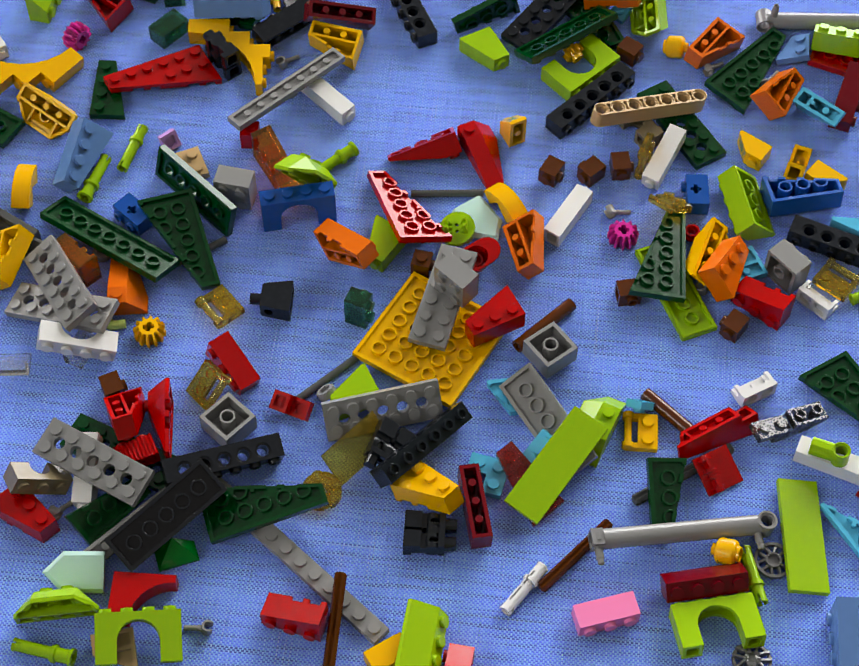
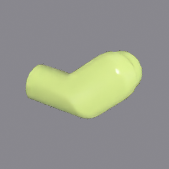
(117, 324)

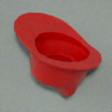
(488, 252)

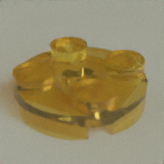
(331, 485)

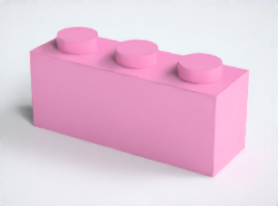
(606, 614)

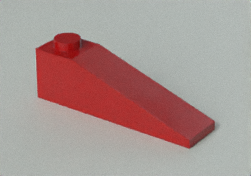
(442, 145)
(482, 151)
(161, 410)

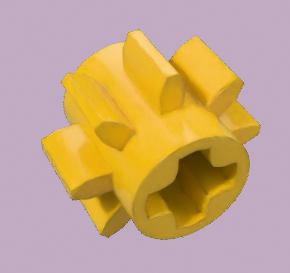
(573, 53)

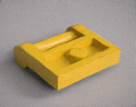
(646, 432)

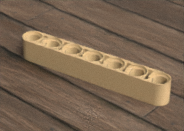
(648, 107)

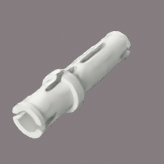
(529, 582)

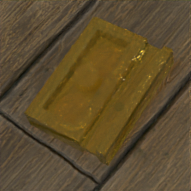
(670, 203)

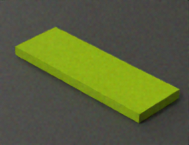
(688, 318)
(555, 465)
(802, 537)

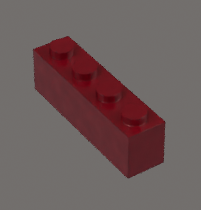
(340, 14)
(848, 97)
(475, 506)
(704, 582)

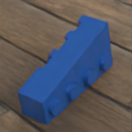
(800, 195)

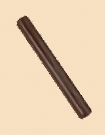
(568, 561)
(334, 619)

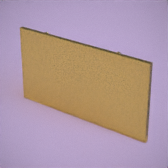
(346, 455)

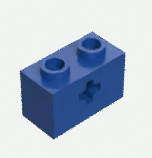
(696, 193)
(131, 214)

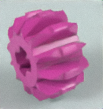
(76, 36)
(623, 234)

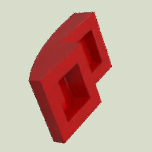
(291, 405)

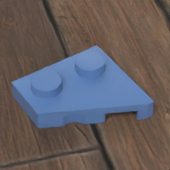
(795, 50)

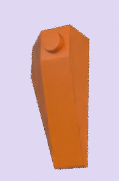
(128, 289)

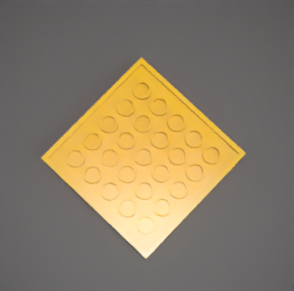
(389, 351)

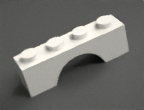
(53, 338)

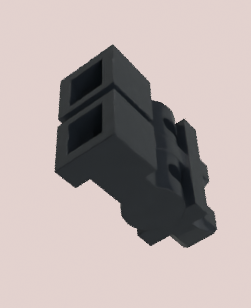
(223, 54)
(385, 441)
(427, 533)

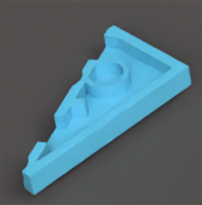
(846, 526)

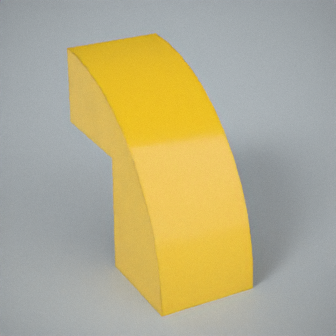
(798, 162)
(23, 181)
(507, 200)

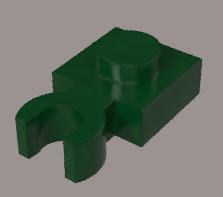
(244, 23)

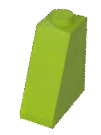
(485, 49)
(385, 242)
(357, 383)

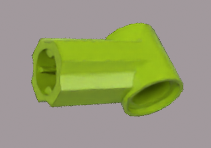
(829, 451)

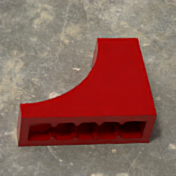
(134, 589)

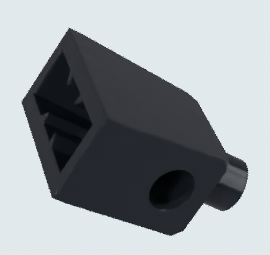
(275, 300)

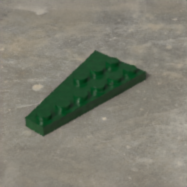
(664, 266)
(257, 506)

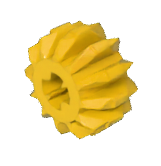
(149, 331)

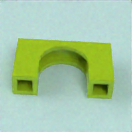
(570, 83)
(736, 608)
(165, 621)

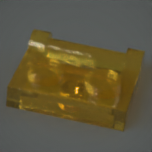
(644, 155)
(833, 283)
(224, 302)
(204, 381)

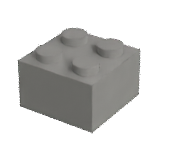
(236, 185)
(787, 266)
(456, 280)
(550, 350)
(228, 420)

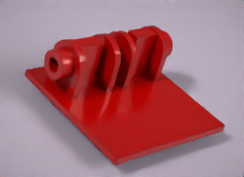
(717, 470)

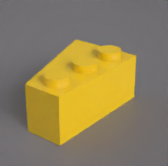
(344, 39)
(13, 248)
(428, 488)

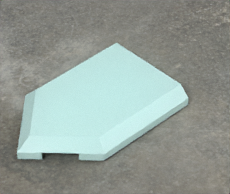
(485, 219)
(78, 569)

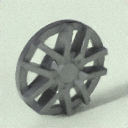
(771, 560)
(750, 657)

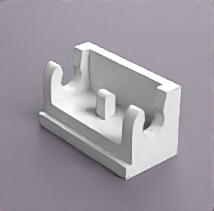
(815, 301)
(754, 390)

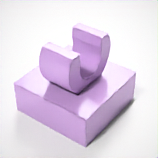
(170, 139)

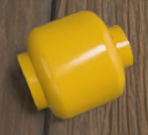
(675, 46)
(726, 551)

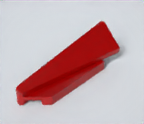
(716, 431)

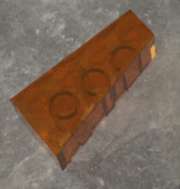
(269, 152)

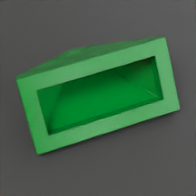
(176, 553)

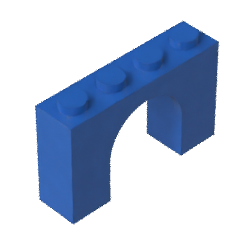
(276, 201)

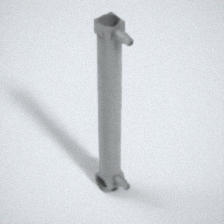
(802, 20)
(682, 531)

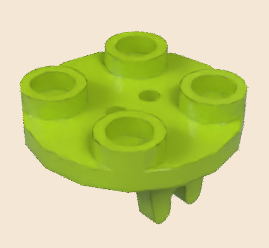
(465, 227)

